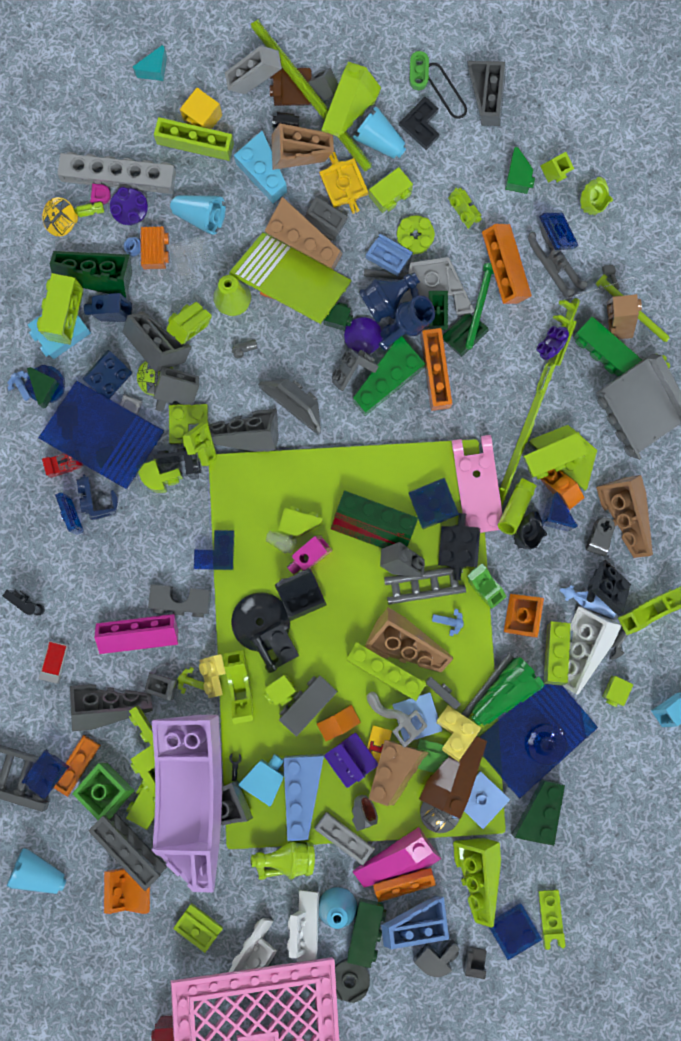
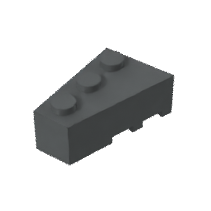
(488, 88)
(153, 342)

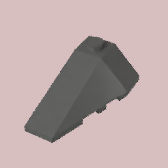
(251, 434)

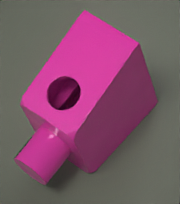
(316, 551)

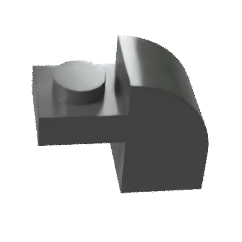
(436, 964)

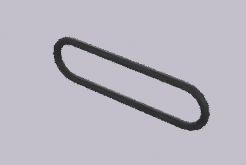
(452, 86)

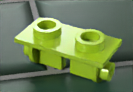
(459, 200)

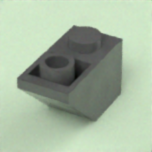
(402, 561)

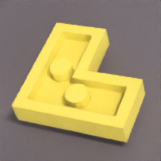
(211, 669)
(462, 730)

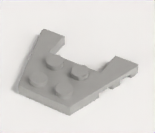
(440, 276)

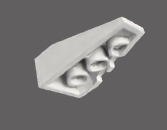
(590, 643)

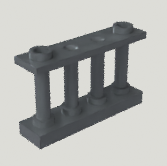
(19, 796)
(128, 850)

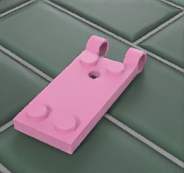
(478, 495)

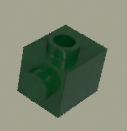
(339, 317)

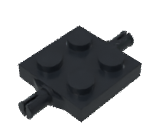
(459, 546)

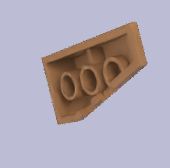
(628, 506)
(402, 640)

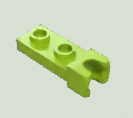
(551, 918)

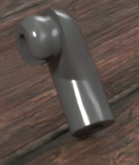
(239, 349)

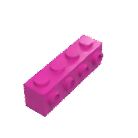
(135, 635)

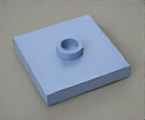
(426, 709)
(485, 800)

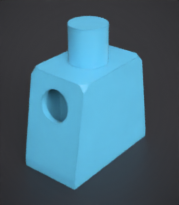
(669, 712)
(264, 780)

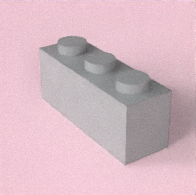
(253, 70)

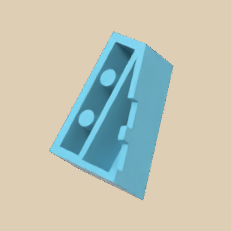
(256, 163)

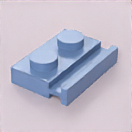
(388, 255)

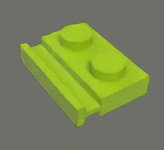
(198, 927)

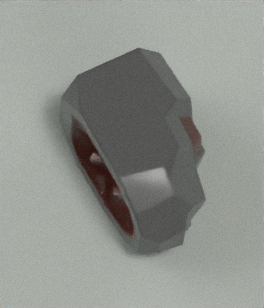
(364, 813)

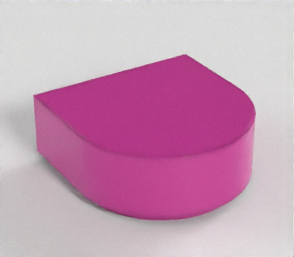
(100, 193)

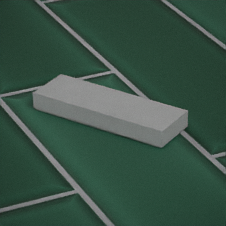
(344, 838)

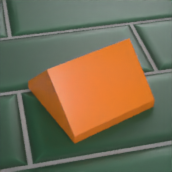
(523, 615)

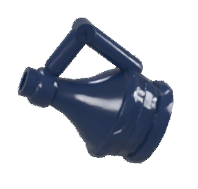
(384, 296)
(409, 320)

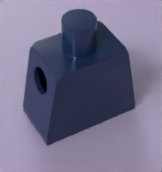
(109, 308)

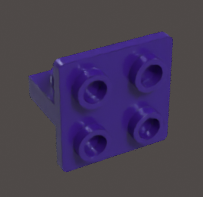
(351, 760)

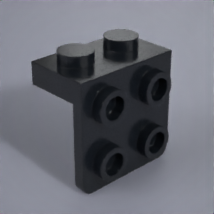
(192, 465)
(300, 594)

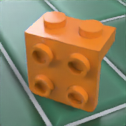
(124, 893)

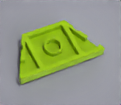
(578, 472)

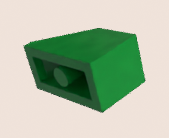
(519, 173)

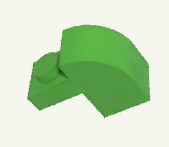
(486, 586)

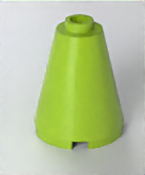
(231, 296)

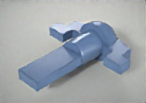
(17, 379)
(457, 623)

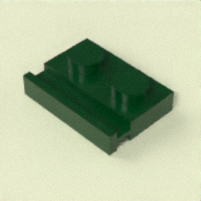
(458, 333)

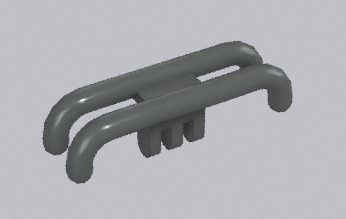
(555, 264)

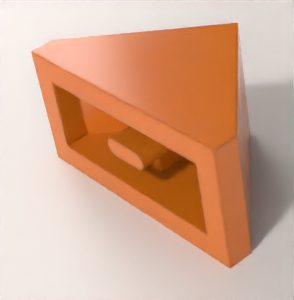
(338, 723)

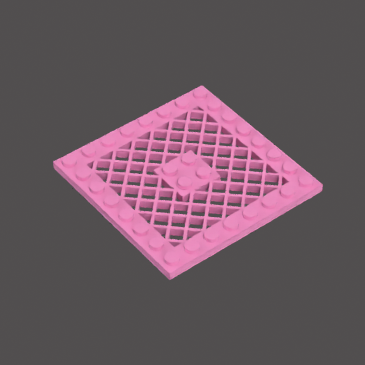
(261, 980)

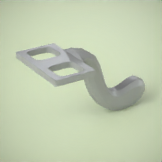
(403, 719)

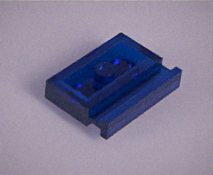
(45, 774)

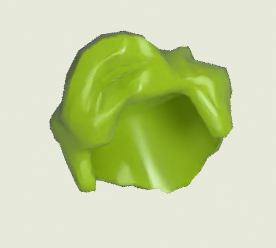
(595, 196)

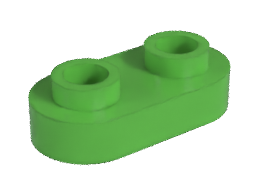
(419, 71)

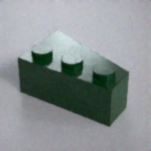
(542, 814)

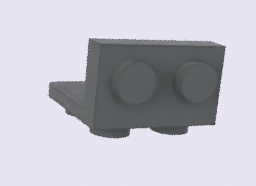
(349, 364)

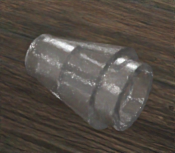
(281, 541)

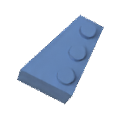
(417, 925)

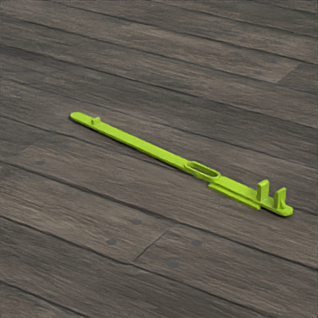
(567, 322)

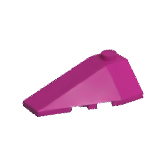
(401, 858)

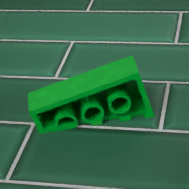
(394, 371)

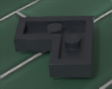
(417, 125)

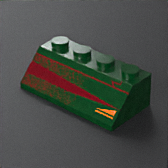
(372, 521)

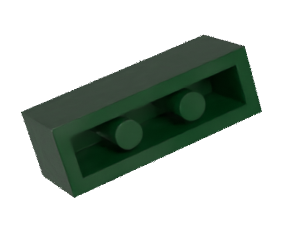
(366, 933)

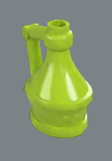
(290, 860)

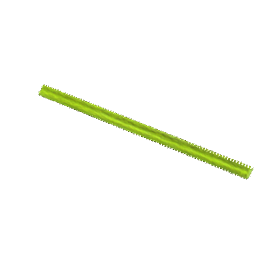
(309, 92)

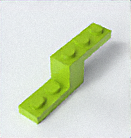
(145, 760)

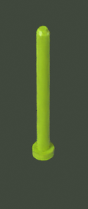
(642, 317)

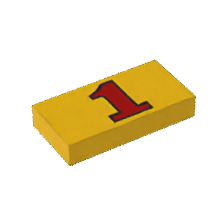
(376, 740)

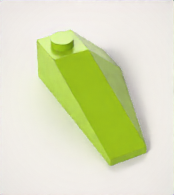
(353, 96)
(481, 870)

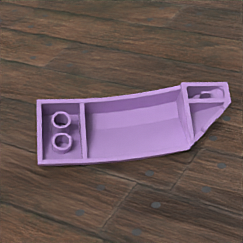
(188, 797)

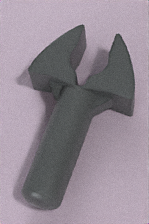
(617, 643)

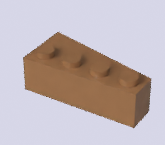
(298, 233)

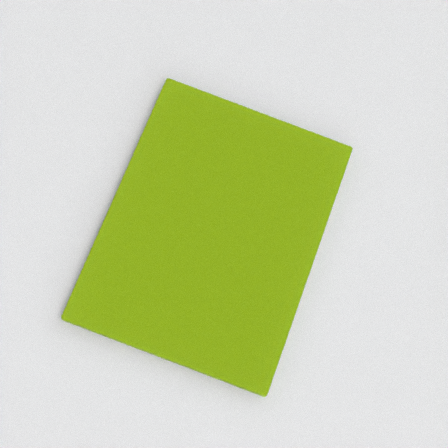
(250, 499)

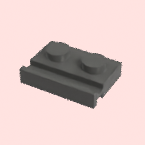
(326, 218)

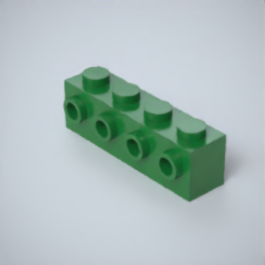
(606, 347)

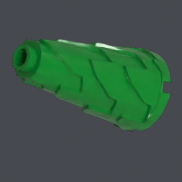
(513, 686)

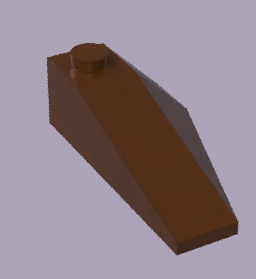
(453, 781)

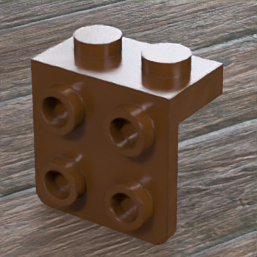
(285, 90)

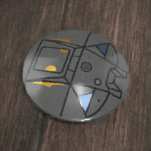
(436, 819)

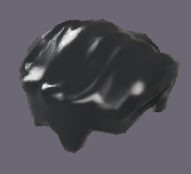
(529, 531)

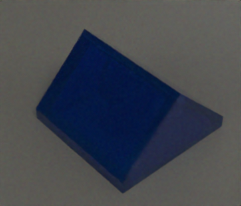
(557, 515)

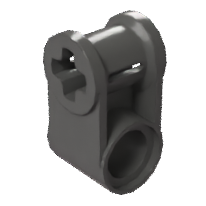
(600, 539)

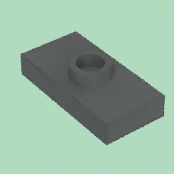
(443, 691)

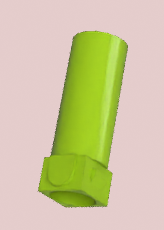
(516, 507)

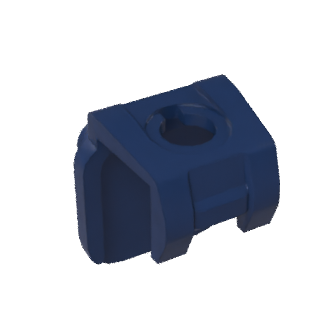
(86, 502)

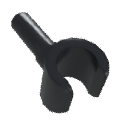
(235, 766)

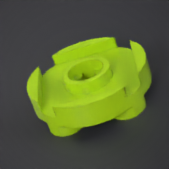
(422, 226)

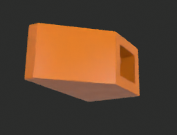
(565, 486)

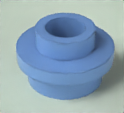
(132, 246)

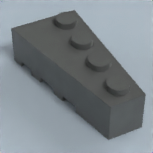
(234, 805)

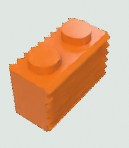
(154, 248)

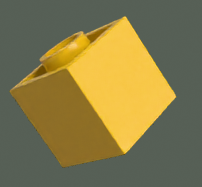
(201, 110)

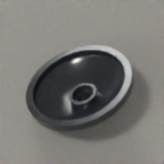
(249, 610)

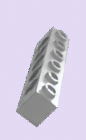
(71, 161)

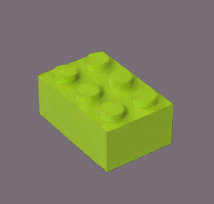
(60, 308)

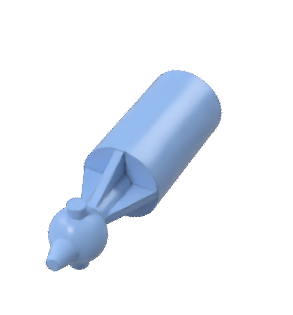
(597, 606)

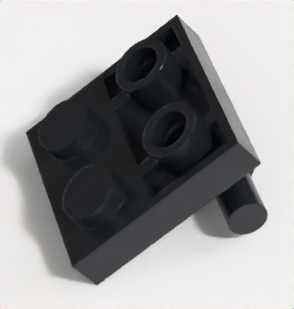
(609, 587)

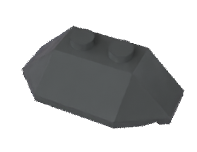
(295, 401)

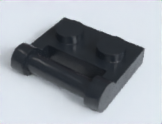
(21, 601)
(280, 644)

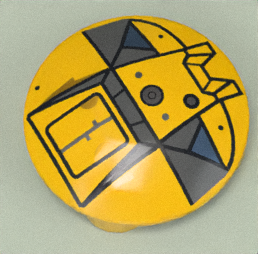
(59, 216)

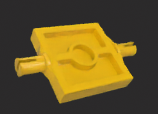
(343, 183)

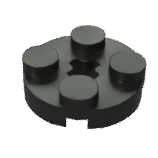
(361, 982)

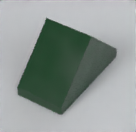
(440, 302)
(43, 387)

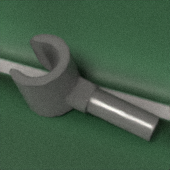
(610, 270)

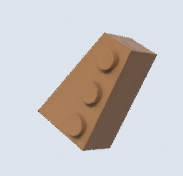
(299, 146)
(623, 315)
(394, 771)

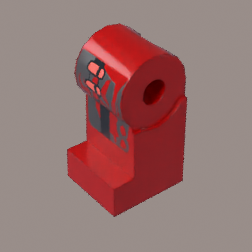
(60, 465)

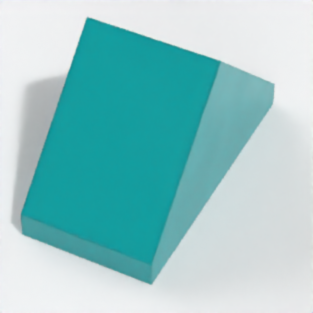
(152, 66)

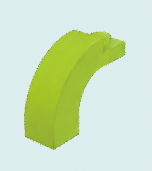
(651, 610)
(239, 687)

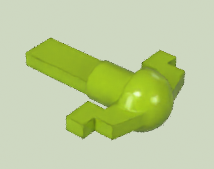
(184, 679)

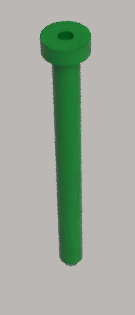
(487, 268)

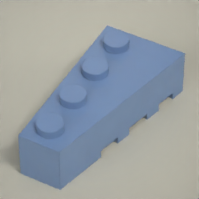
(301, 788)

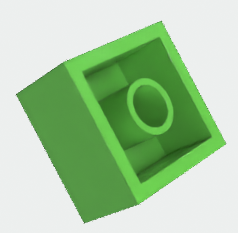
(103, 791)

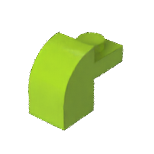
(154, 480)

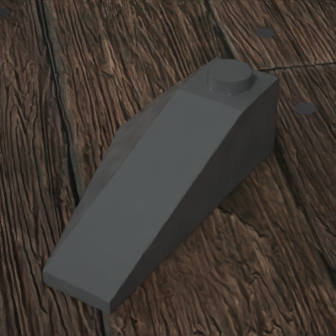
(99, 708)

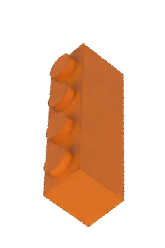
(506, 263)
(436, 369)

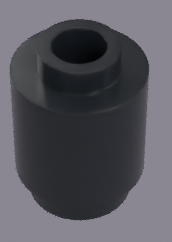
(285, 118)

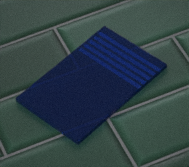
(101, 434)
(509, 736)

